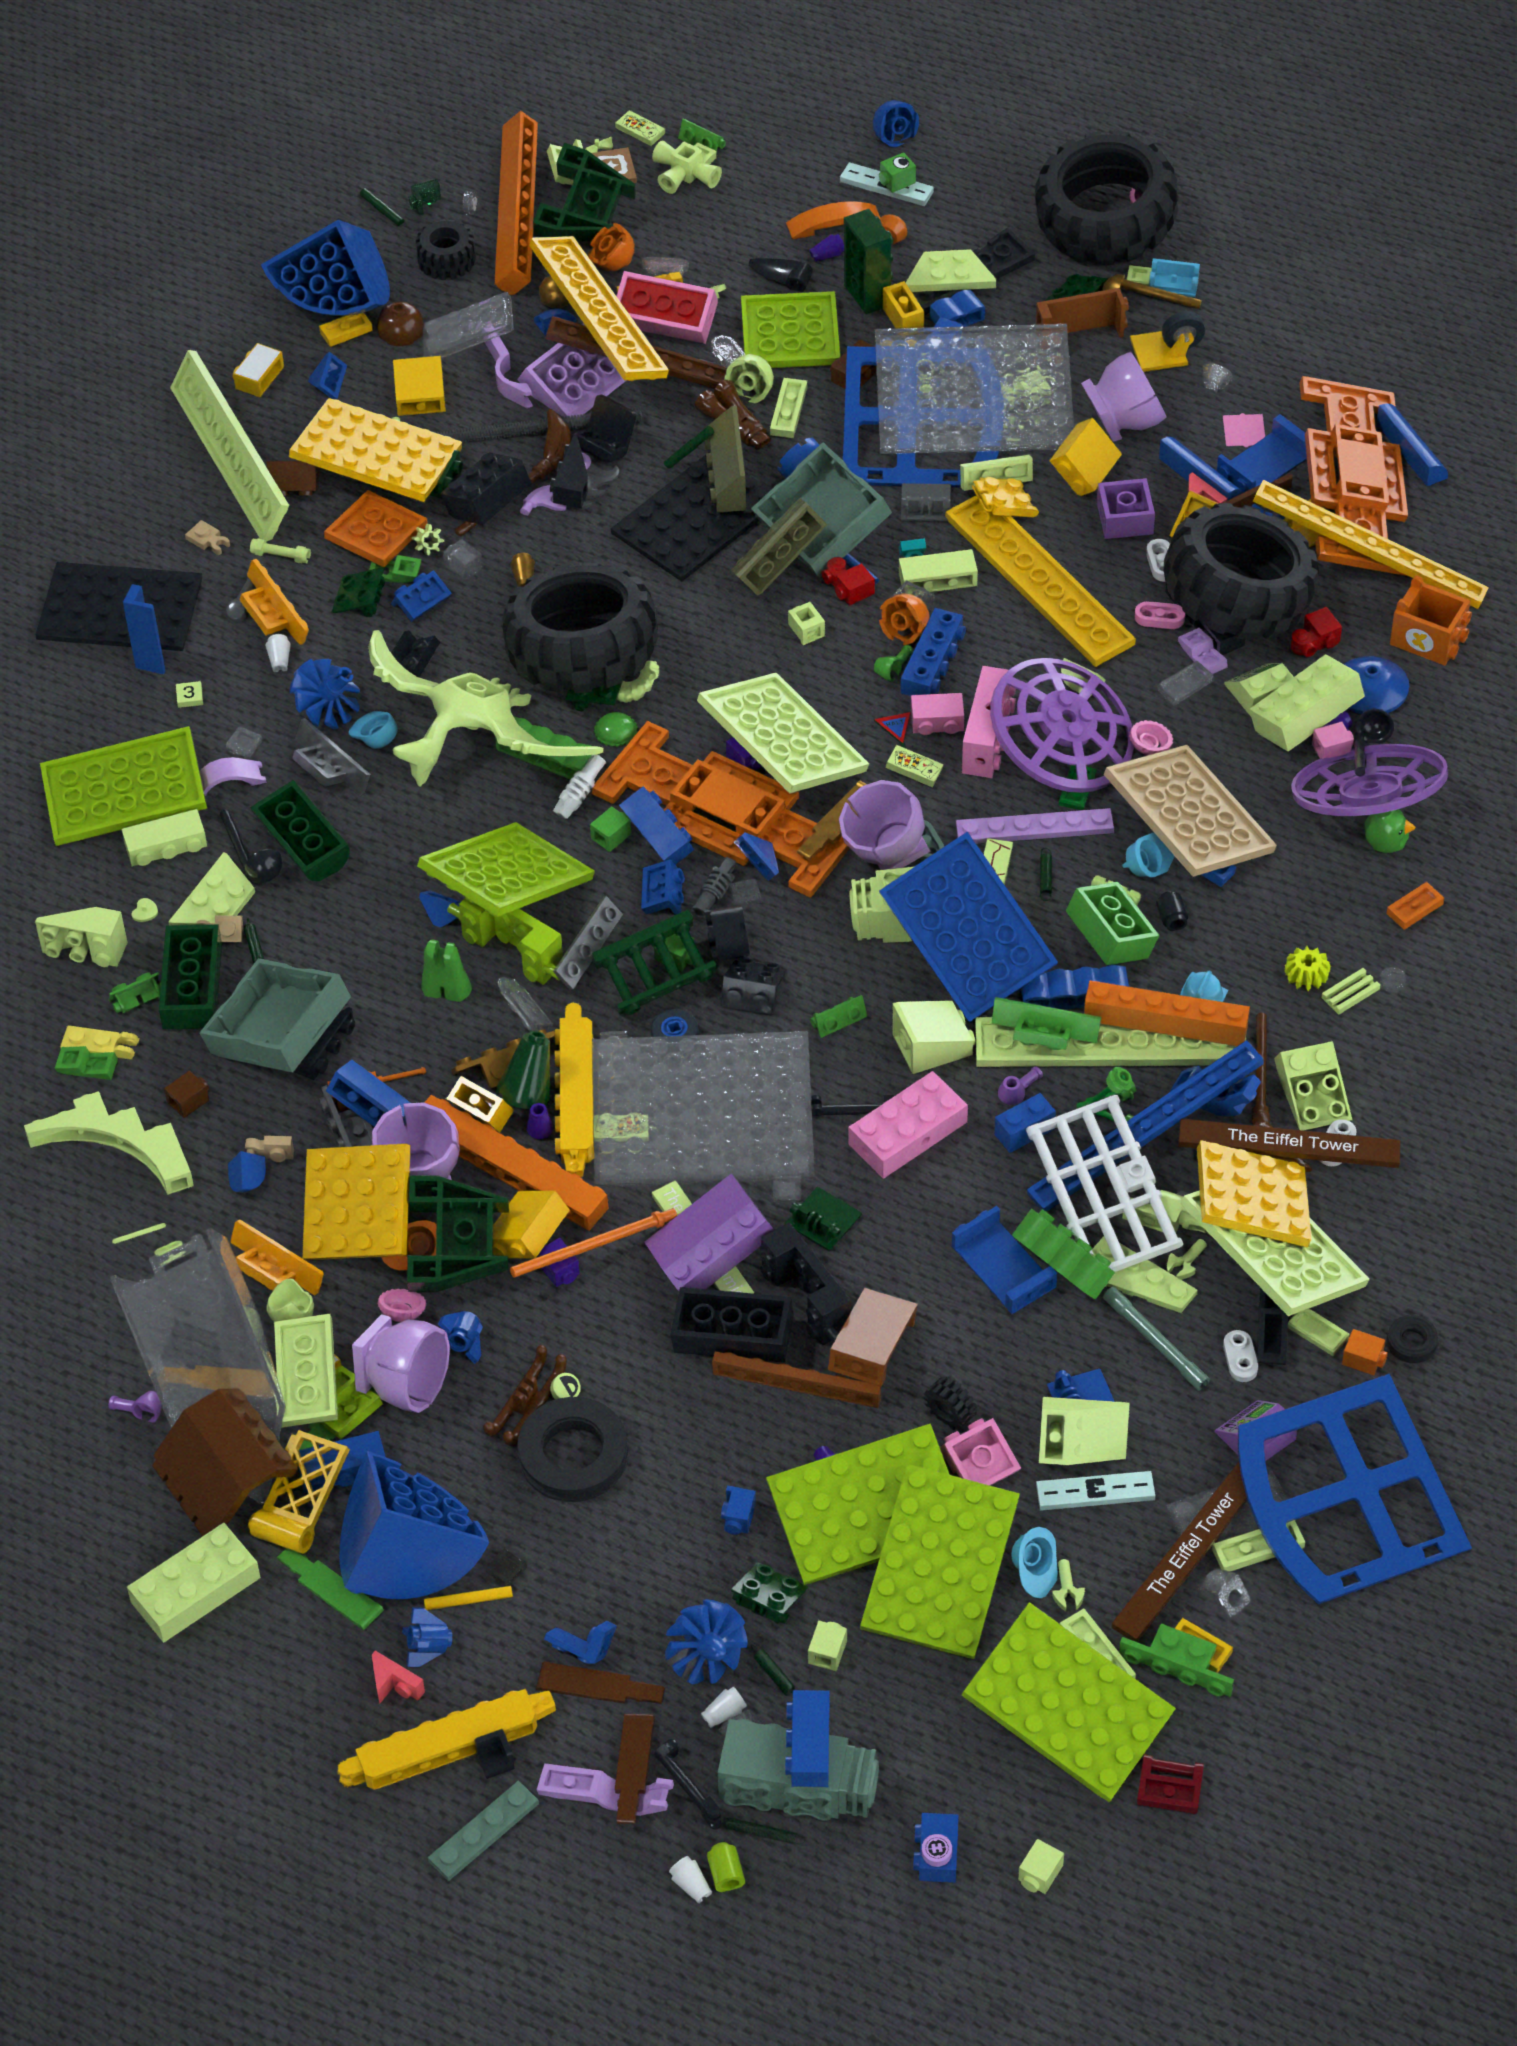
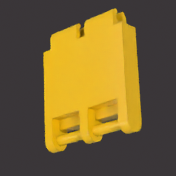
(1004, 497)

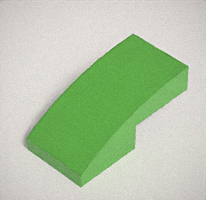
(402, 570)
(81, 1062)

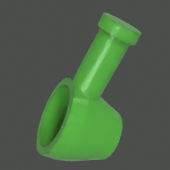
(885, 664)

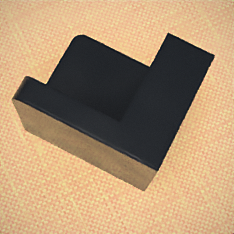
(494, 1753)

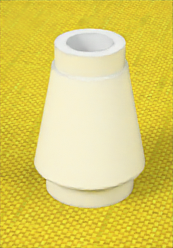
(278, 652)
(724, 1707)
(690, 1878)

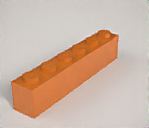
(1167, 1013)

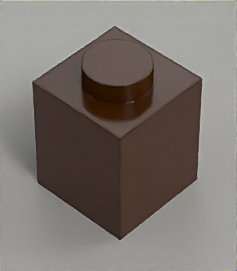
(187, 1093)

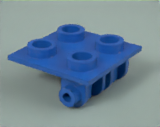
(1082, 1386)

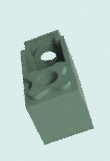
(755, 1776)

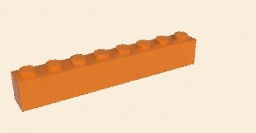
(523, 1167)

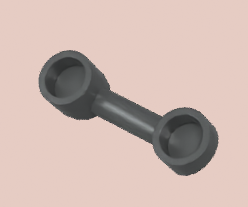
(235, 610)

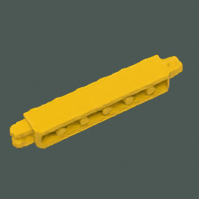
(576, 1090)
(444, 1740)

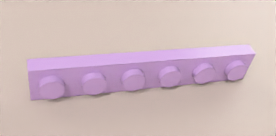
(1038, 825)

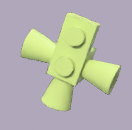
(686, 164)

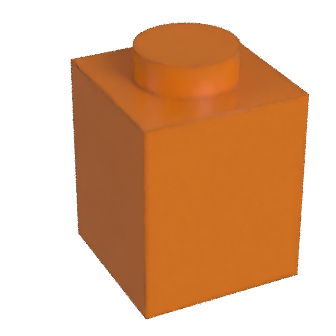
(1364, 1352)

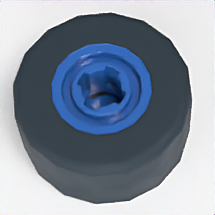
(674, 1023)

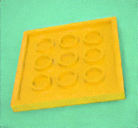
(1253, 1193)
(356, 1202)

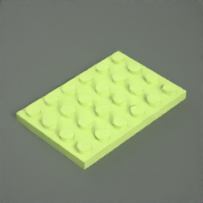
(783, 732)
(1287, 1272)

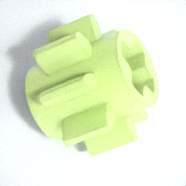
(431, 544)

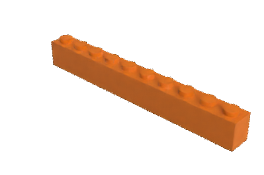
(516, 203)

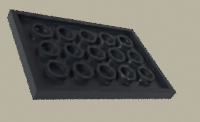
(681, 525)
(88, 606)

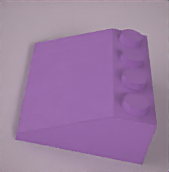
(709, 1236)

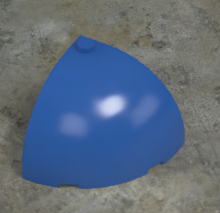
(332, 272)
(404, 1534)

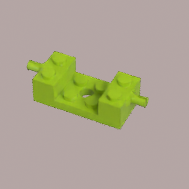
(535, 941)

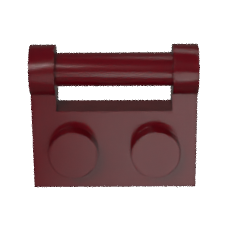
(1167, 1791)

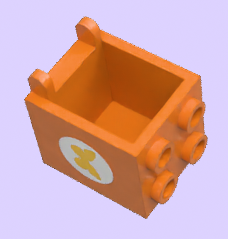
(1430, 622)

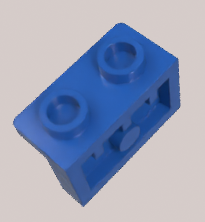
(421, 596)
(662, 887)

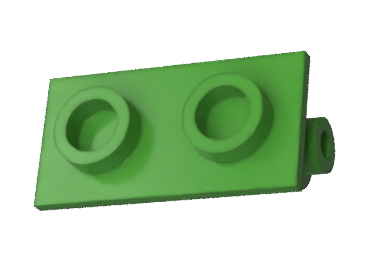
(695, 134)
(126, 995)
(839, 1016)

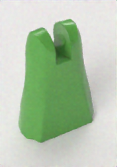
(444, 972)

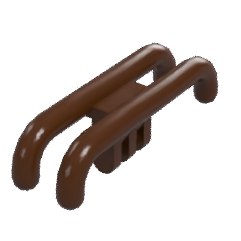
(526, 1397)

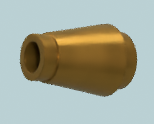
(522, 568)

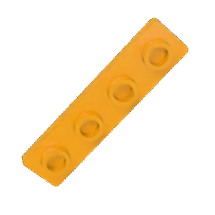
(270, 606)
(271, 1262)

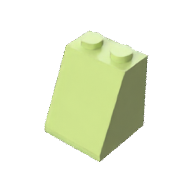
(931, 1033)

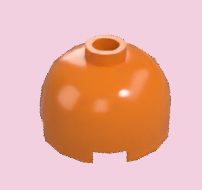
(612, 248)
(902, 613)

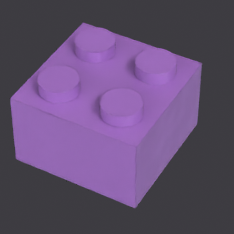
(1125, 508)

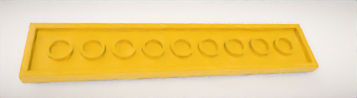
(599, 308)
(1042, 581)

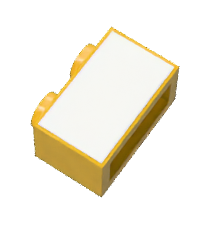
(258, 370)

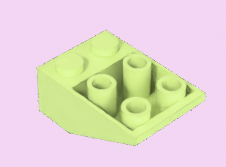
(83, 930)
(1313, 1085)
(1082, 1431)

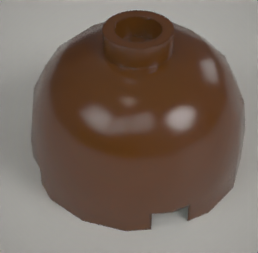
(400, 324)

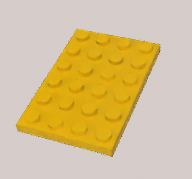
(375, 449)

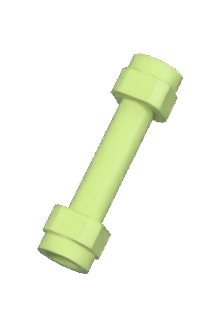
(259, 547)

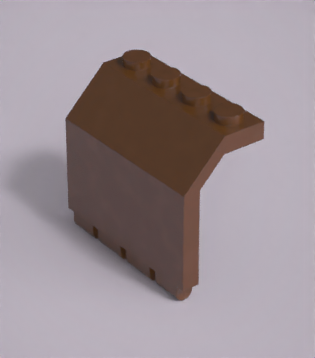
(219, 1456)

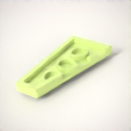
(1148, 1281)

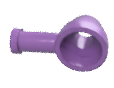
(1016, 1094)
(147, 1402)

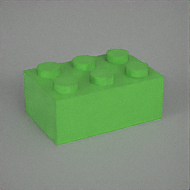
(1112, 923)

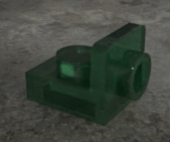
(424, 193)

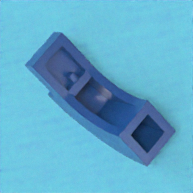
(1230, 1101)

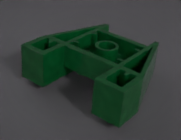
(590, 199)
(462, 1234)

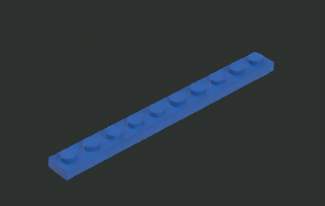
(1161, 1115)

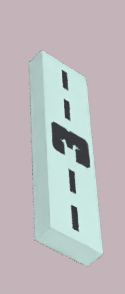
(869, 180)
(1095, 1490)

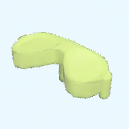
(603, 144)

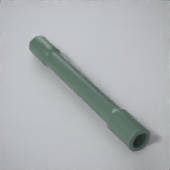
(1125, 1308)

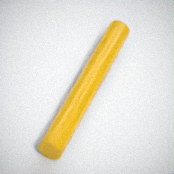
(468, 1598)

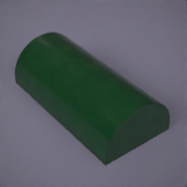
(302, 832)

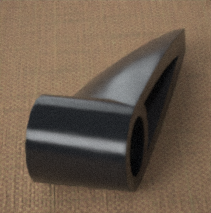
(791, 272)

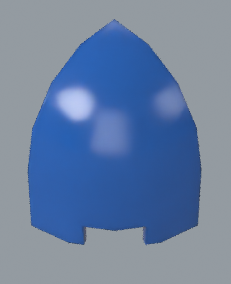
(544, 318)
(246, 1171)

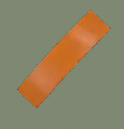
(824, 217)

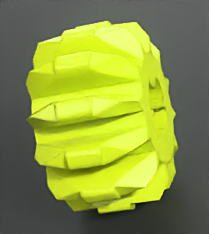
(1307, 968)

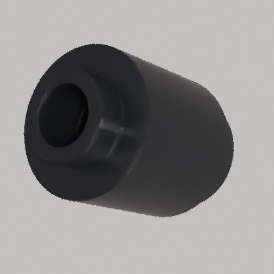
(1172, 910)

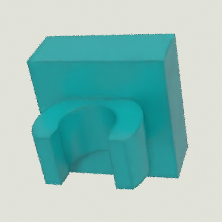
(912, 547)

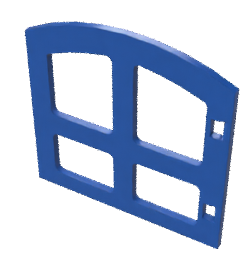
(857, 415)
(1359, 1485)

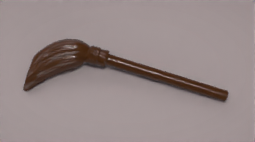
(557, 438)
(1260, 1111)

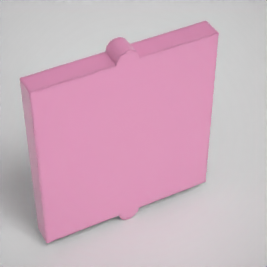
(1243, 429)

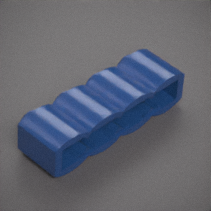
(1069, 988)

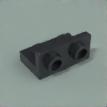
(415, 653)

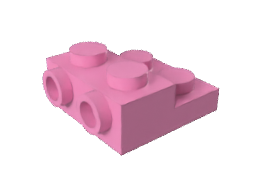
(980, 1453)

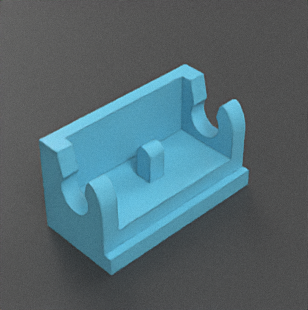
(1175, 276)

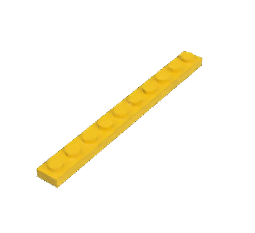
(1368, 543)

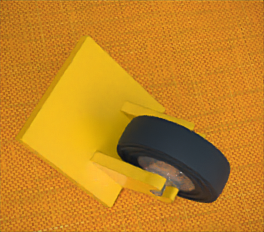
(1169, 346)

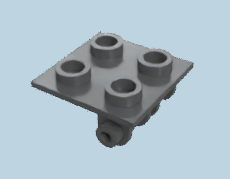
(925, 502)

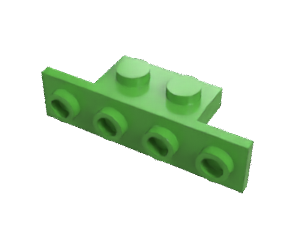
(1045, 1024)
(1180, 1656)

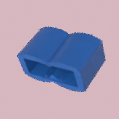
(960, 308)

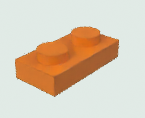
(1415, 905)

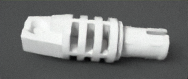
(579, 787)

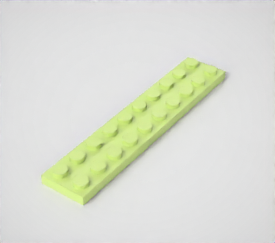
(229, 446)
(1114, 1048)

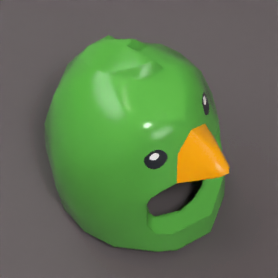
(1386, 831)

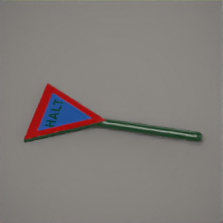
(895, 726)

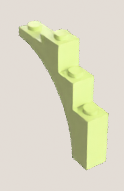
(123, 1130)

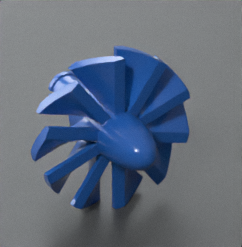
(321, 686)
(710, 1633)

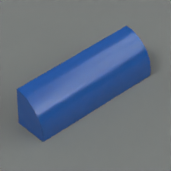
(1411, 445)
(1185, 462)

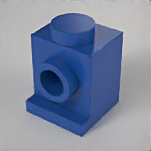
(738, 1509)

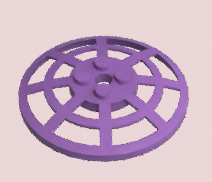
(1056, 728)
(1377, 789)

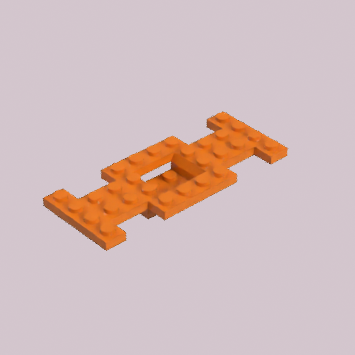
(1369, 469)
(726, 791)

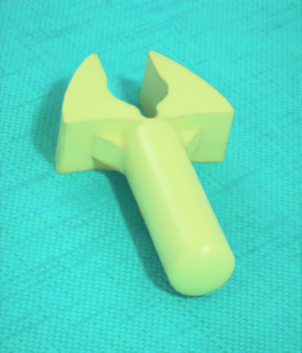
(1186, 1260)
(1067, 1587)

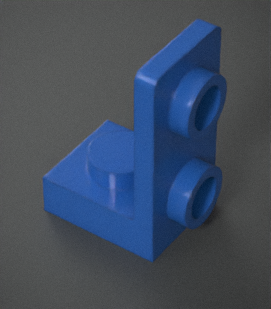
(587, 1651)

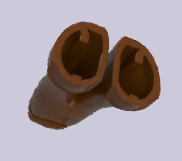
(721, 400)

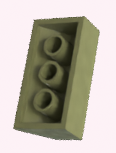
(726, 463)
(779, 546)

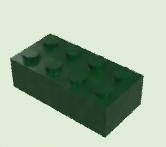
(867, 259)
(190, 975)

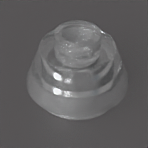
(1215, 376)

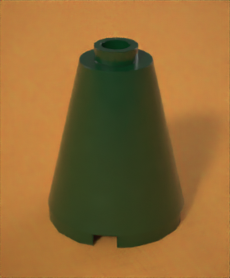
(528, 1073)

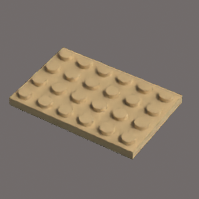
(1190, 810)

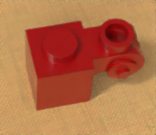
(849, 584)
(1319, 632)

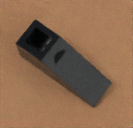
(571, 482)
(316, 1059)

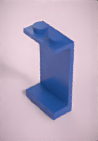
(1267, 458)
(1002, 1261)

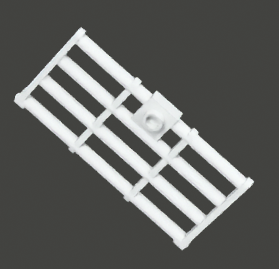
(1124, 1179)

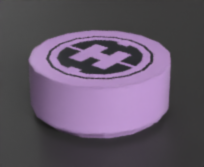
(936, 1850)

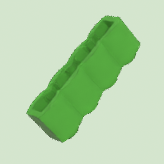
(560, 765)
(1063, 1253)

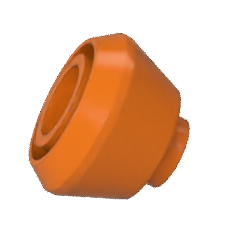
(895, 226)

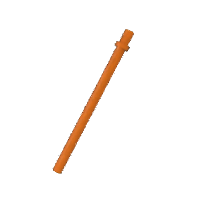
(655, 1220)

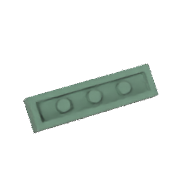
(483, 1830)

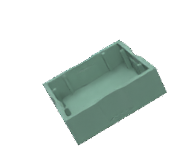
(837, 496)
(275, 1015)

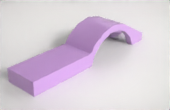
(509, 389)
(231, 769)
(598, 1788)

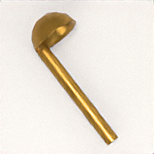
(1118, 281)
(551, 294)

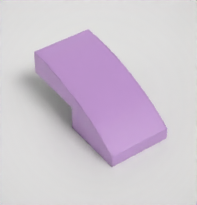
(1200, 648)

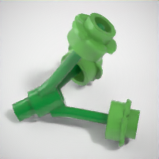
(1120, 1084)

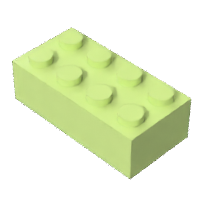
(1307, 702)
(193, 1582)

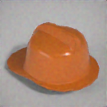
(420, 1242)

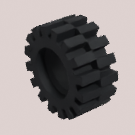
(950, 1402)

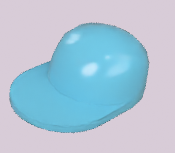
(375, 729)

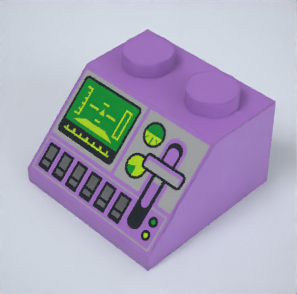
(1229, 1431)

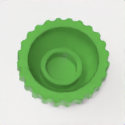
(615, 729)

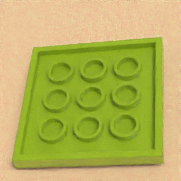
(791, 328)

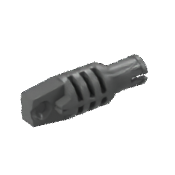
(714, 887)

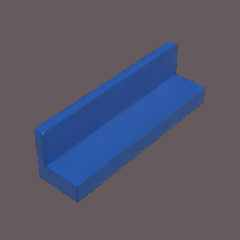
(143, 631)

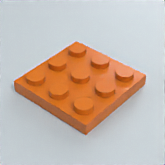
(375, 528)

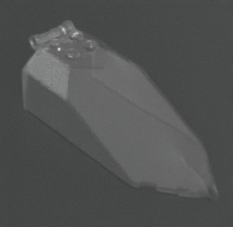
(202, 1333)

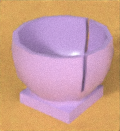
(1124, 397)
(887, 825)
(427, 1131)
(402, 1362)

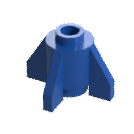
(464, 1330)
(427, 1637)

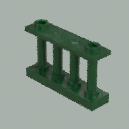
(632, 948)

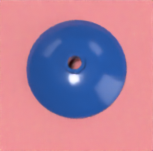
(1382, 682)

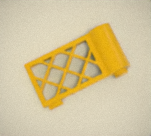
(290, 1528)

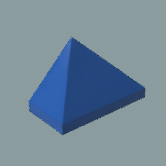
(329, 375)
(759, 853)
(436, 907)

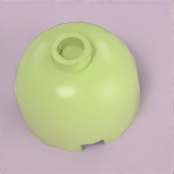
(751, 373)

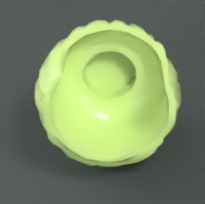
(289, 1302)

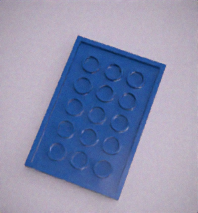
(968, 927)

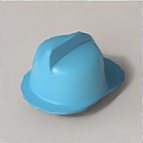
(1148, 856)
(1204, 986)
(1036, 1560)

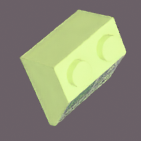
(1258, 684)

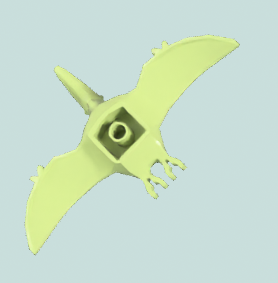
(461, 702)

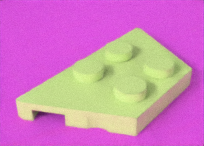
(950, 272)
(220, 892)

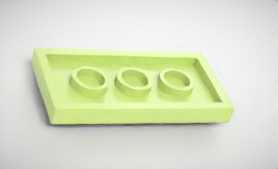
(306, 1369)

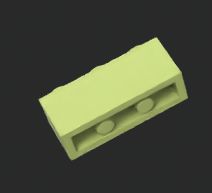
(940, 570)
(164, 838)

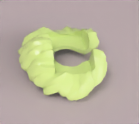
(636, 689)

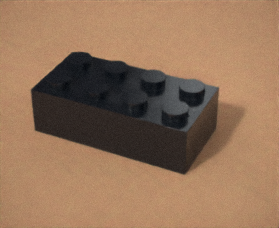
(732, 1323)

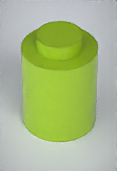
(725, 1867)

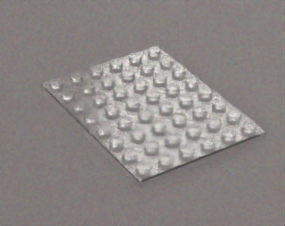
(973, 388)
(702, 1109)

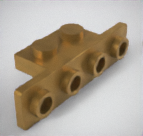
(492, 1061)

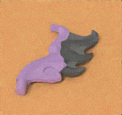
(596, 478)

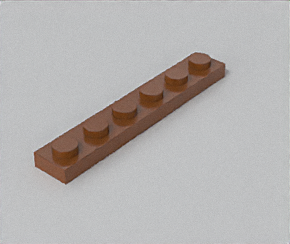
(796, 1379)

